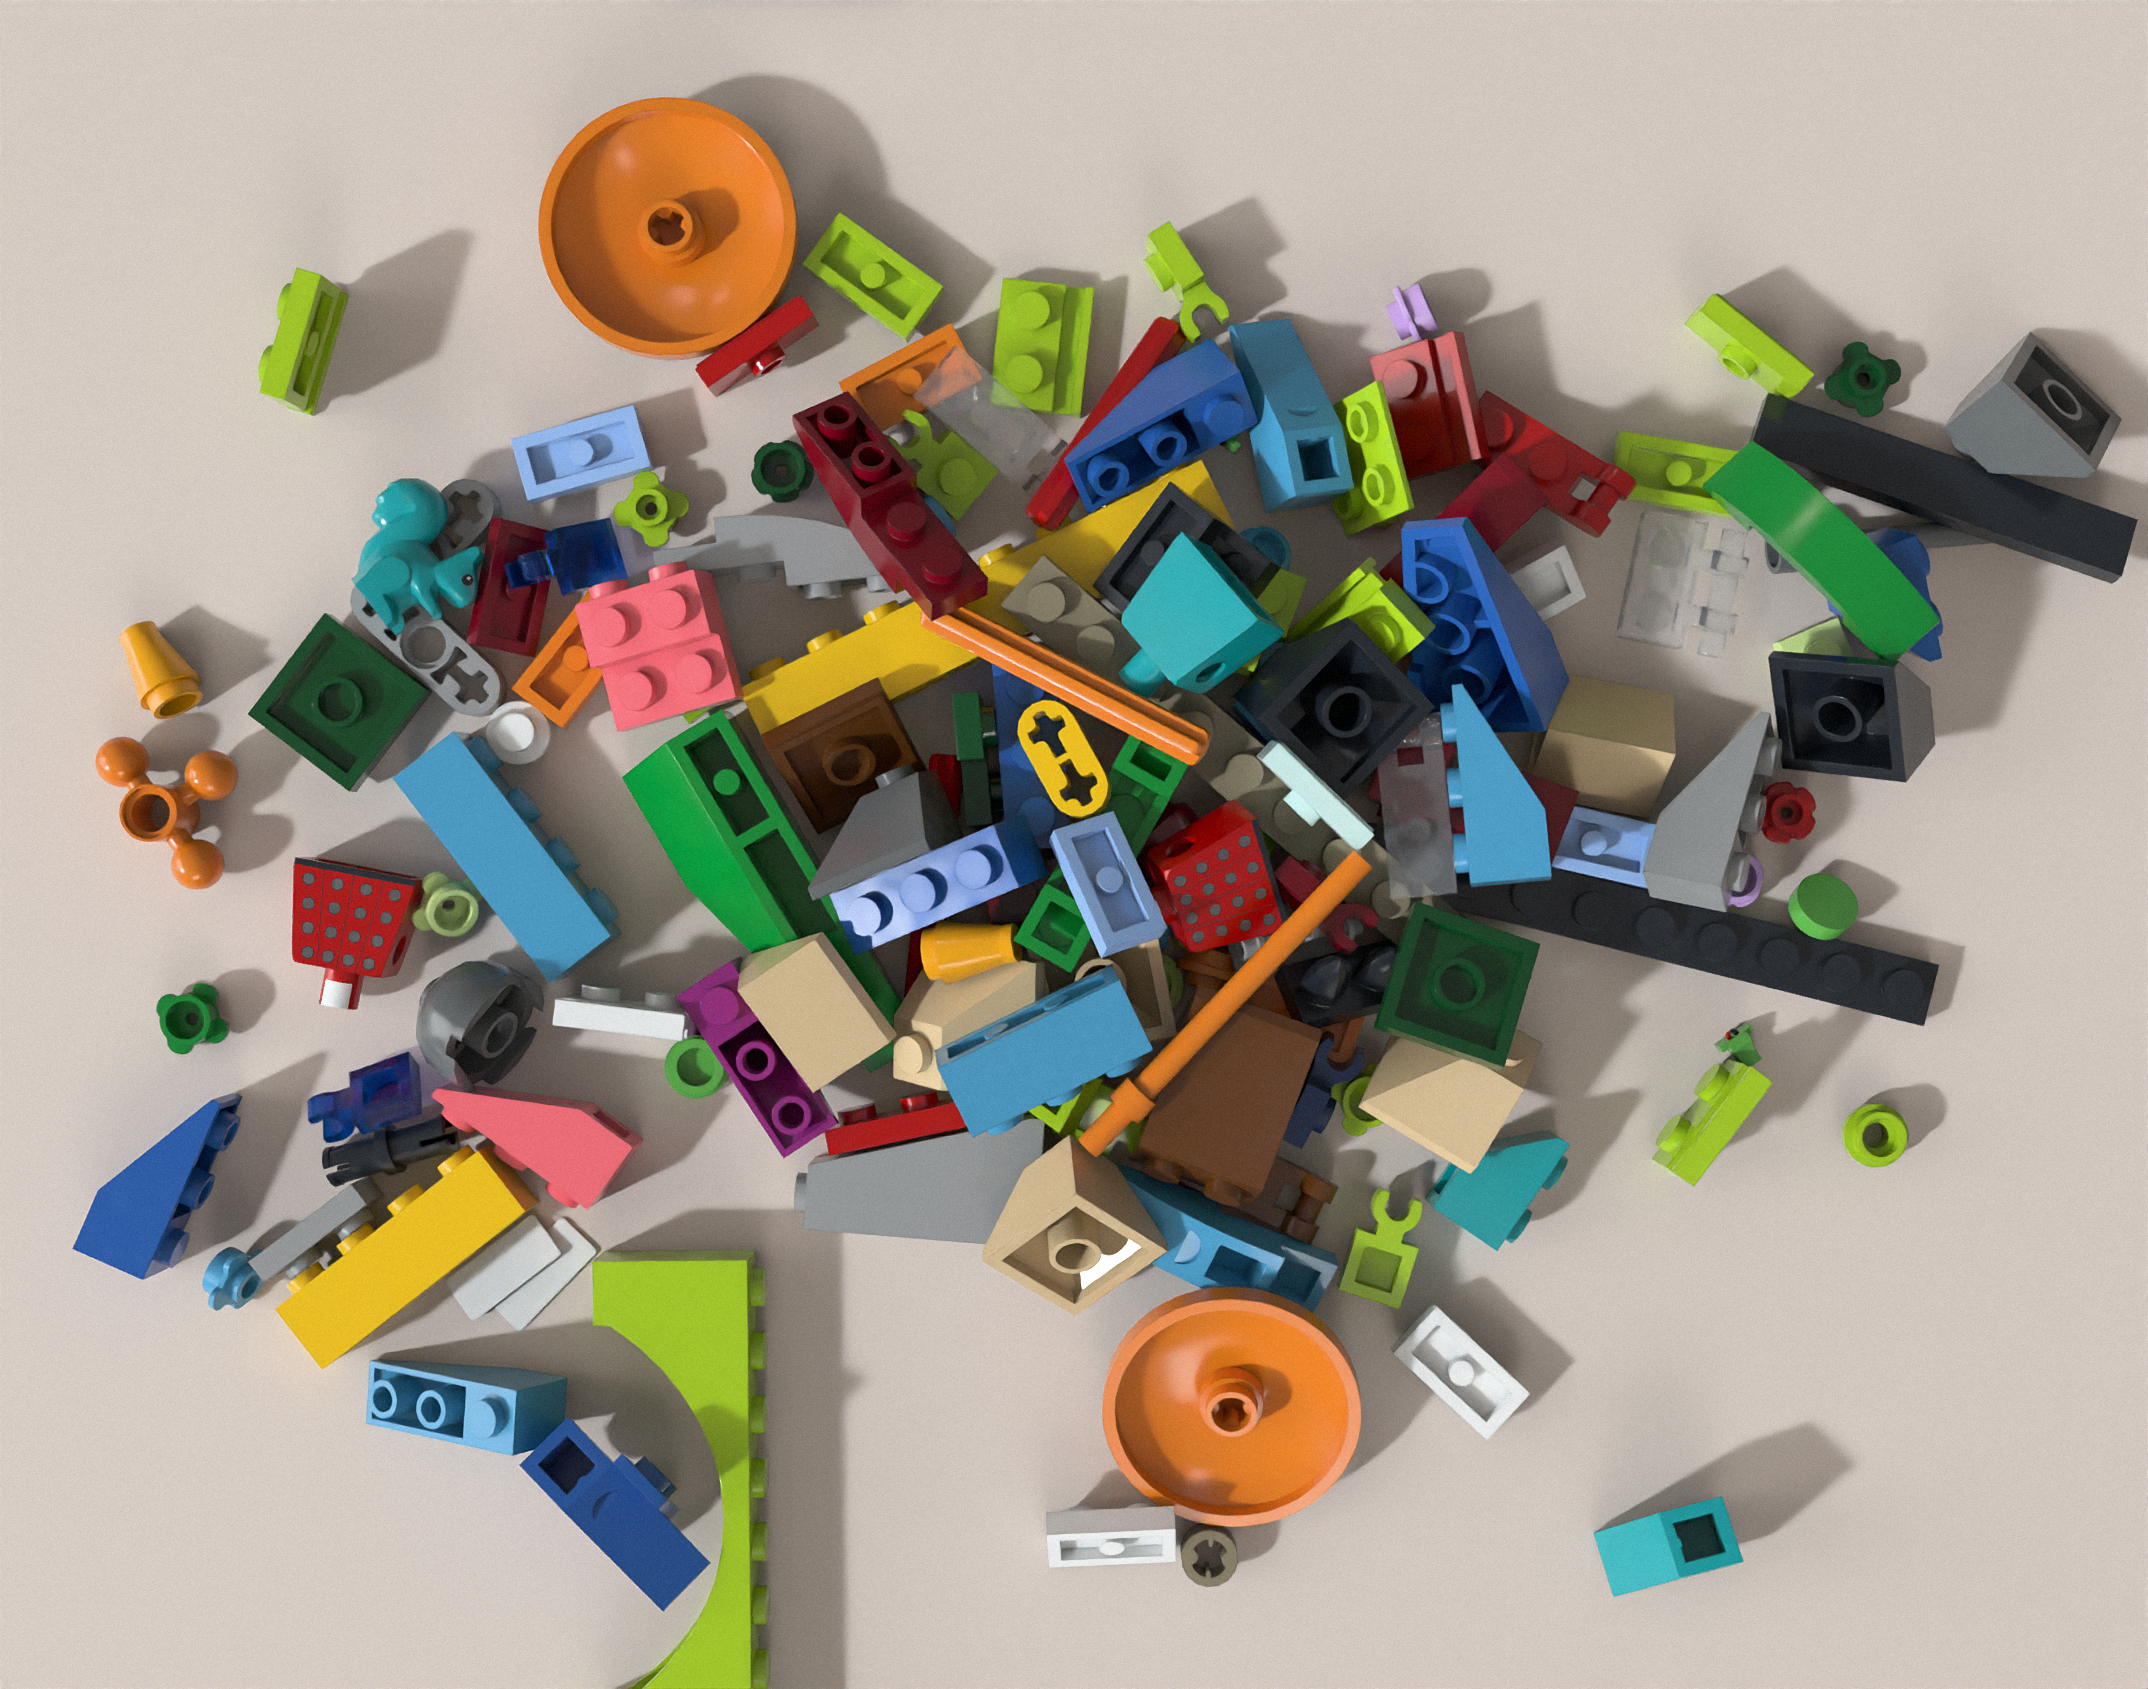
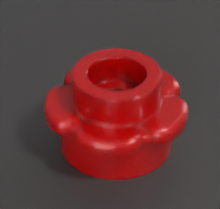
(1800, 822)

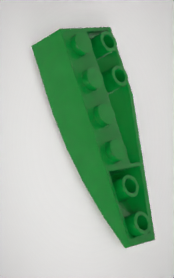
(745, 849)

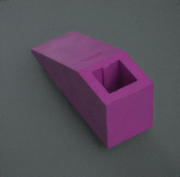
(755, 1062)

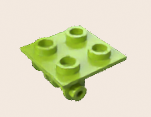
(1375, 463)

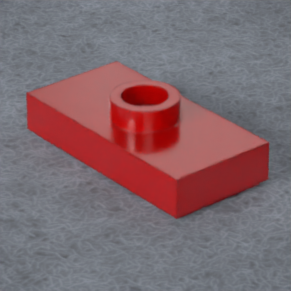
(758, 348)

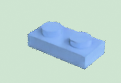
(582, 454)
(1605, 847)
(1107, 884)

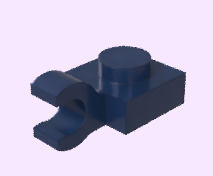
(1314, 1102)

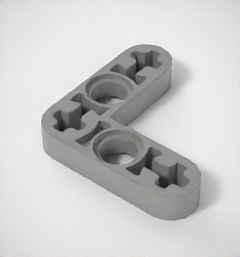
(476, 664)

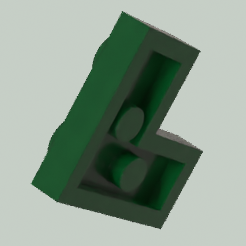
(974, 734)

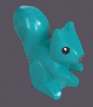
(401, 568)

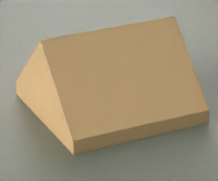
(1608, 745)
(813, 1008)

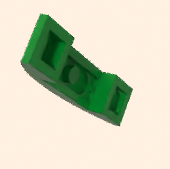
(1825, 549)
(1140, 791)

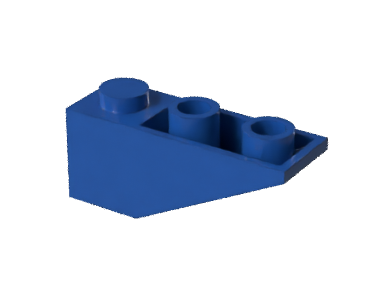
(1161, 424)
(145, 1208)
(614, 1513)

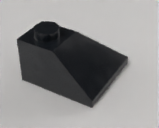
(1335, 703)
(1851, 715)

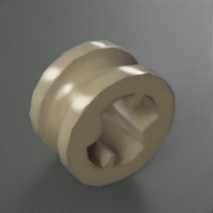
(1228, 1552)

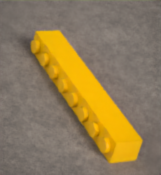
(913, 658)

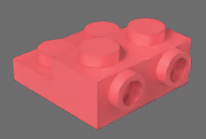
(660, 645)

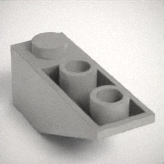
(1705, 828)

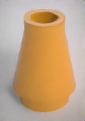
(159, 672)
(966, 949)

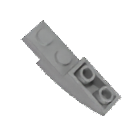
(814, 554)

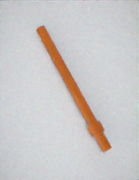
(1135, 1097)

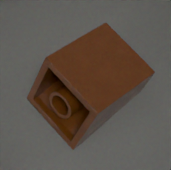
(1228, 1104)

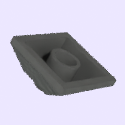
(2033, 418)
(888, 829)

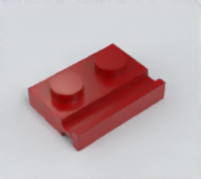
(1433, 404)

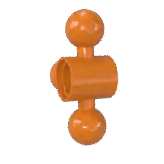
(207, 776)

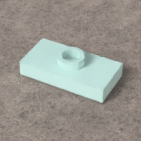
(1313, 797)

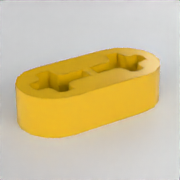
(1050, 767)

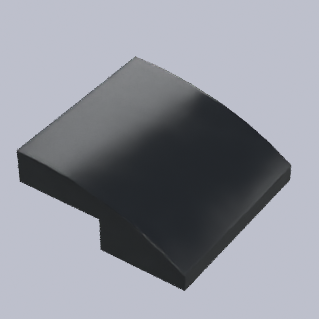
(1168, 517)

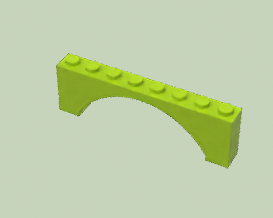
(699, 1326)

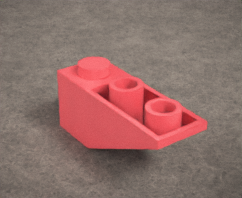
(558, 1138)

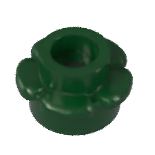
(786, 454)

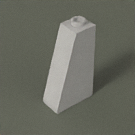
(920, 1186)

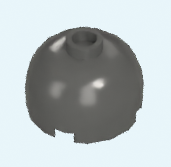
(476, 1021)

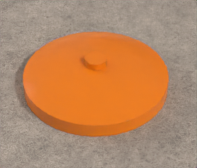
(668, 228)
(1231, 1406)

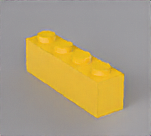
(405, 1255)

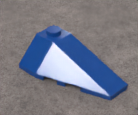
(1483, 629)

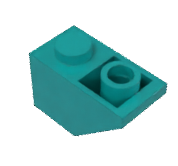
(1497, 1193)
(1668, 1546)

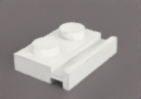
(603, 1010)

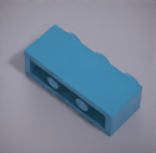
(1043, 1053)

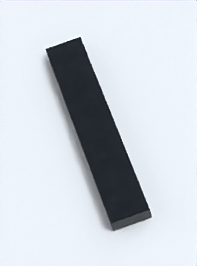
(1945, 489)

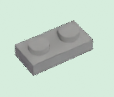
(298, 1247)

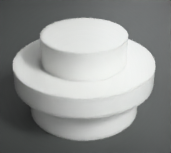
(518, 733)

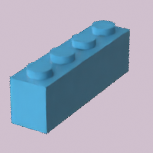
(509, 854)

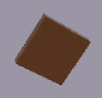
(839, 751)

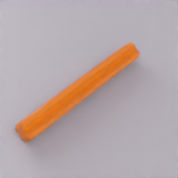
(1073, 683)

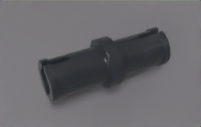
(389, 1150)

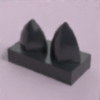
(1337, 984)

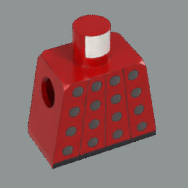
(1216, 881)
(351, 923)

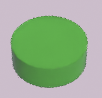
(1823, 906)
(694, 1068)

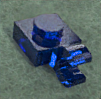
(576, 556)
(376, 1099)

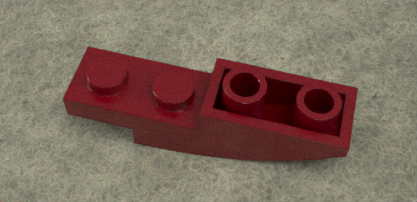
(883, 510)

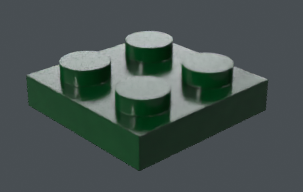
(340, 702)
(1457, 986)

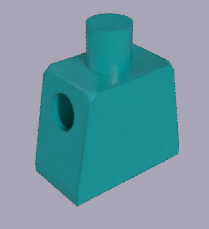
(1193, 622)

